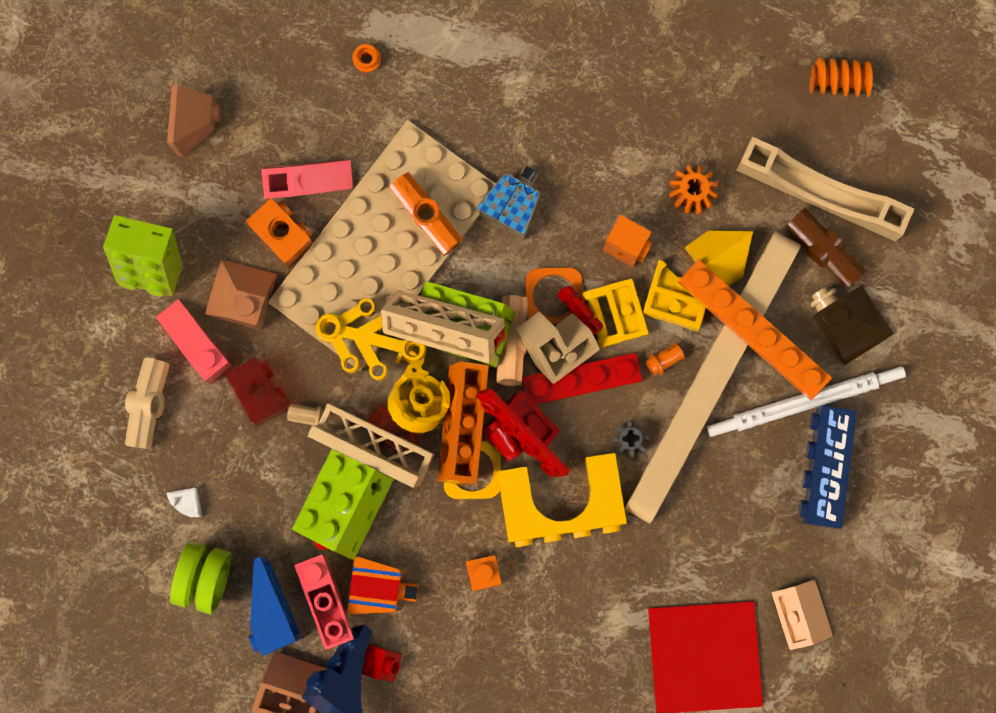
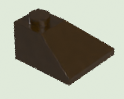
(852, 325)

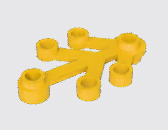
(364, 338)

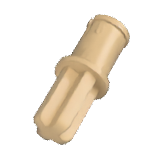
(312, 416)

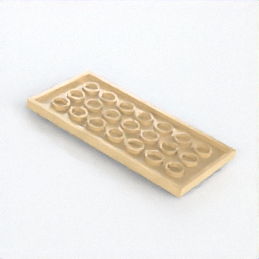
(373, 241)

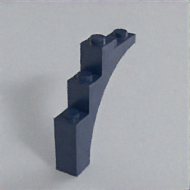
(340, 685)

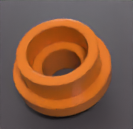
(360, 52)

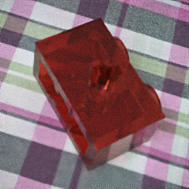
(243, 383)

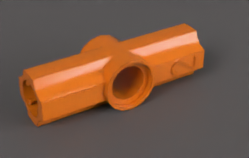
(415, 199)

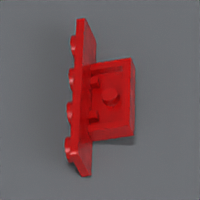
(528, 425)

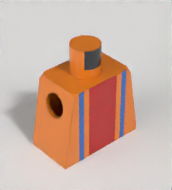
(377, 588)

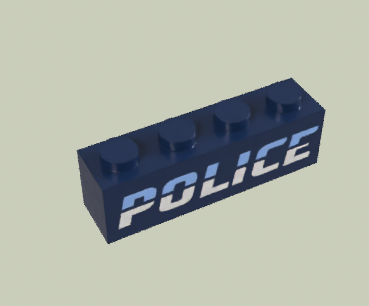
(828, 467)

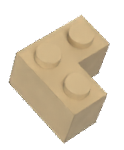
(559, 347)

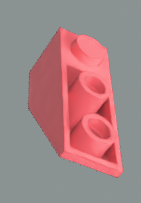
(306, 178)
(324, 601)

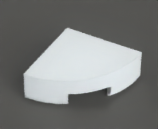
(186, 502)

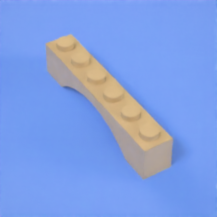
(860, 207)

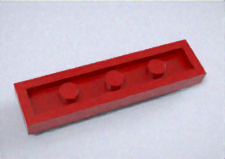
(584, 379)

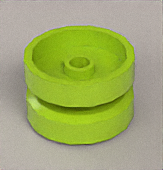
(200, 577)

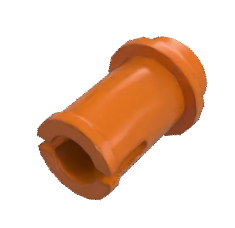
(664, 359)

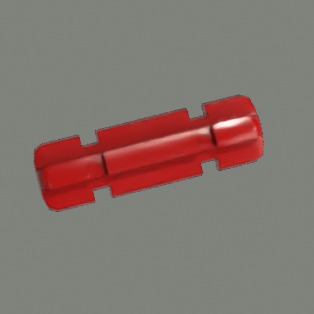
(580, 309)

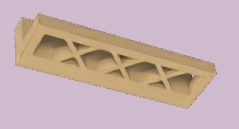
(437, 329)
(366, 455)

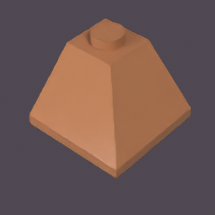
(190, 118)
(241, 294)

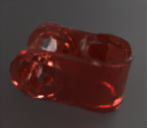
(383, 419)

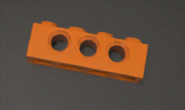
(462, 424)

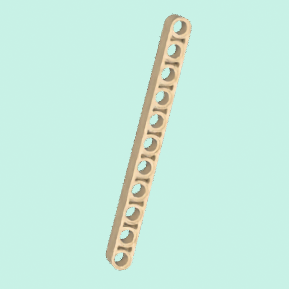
(708, 384)

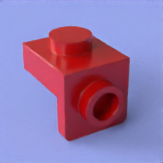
(381, 663)

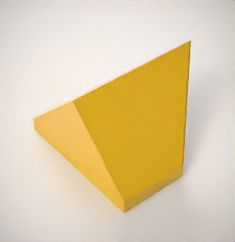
(722, 253)

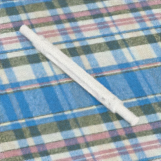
(801, 403)

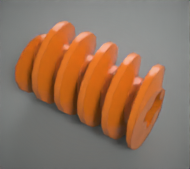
(841, 76)

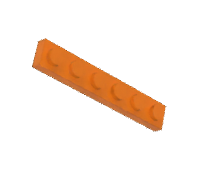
(754, 330)

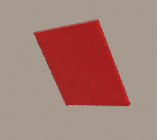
(705, 657)

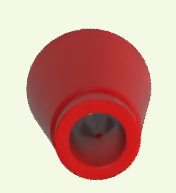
(500, 440)

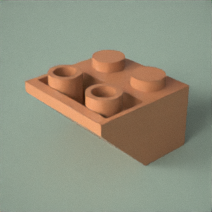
(284, 686)

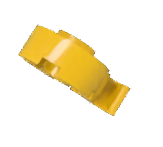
(418, 385)

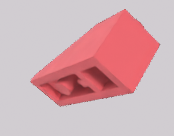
(194, 342)

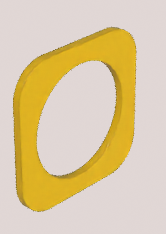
(490, 490)

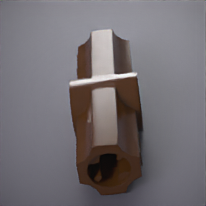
(825, 248)

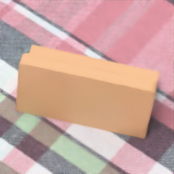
(802, 615)

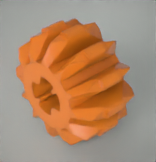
(692, 178)

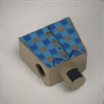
(512, 202)

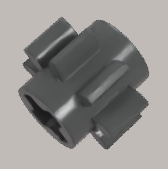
(635, 433)

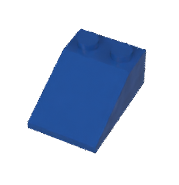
(271, 616)

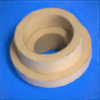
(823, 298)

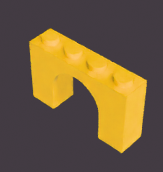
(603, 509)

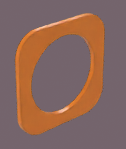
(537, 274)

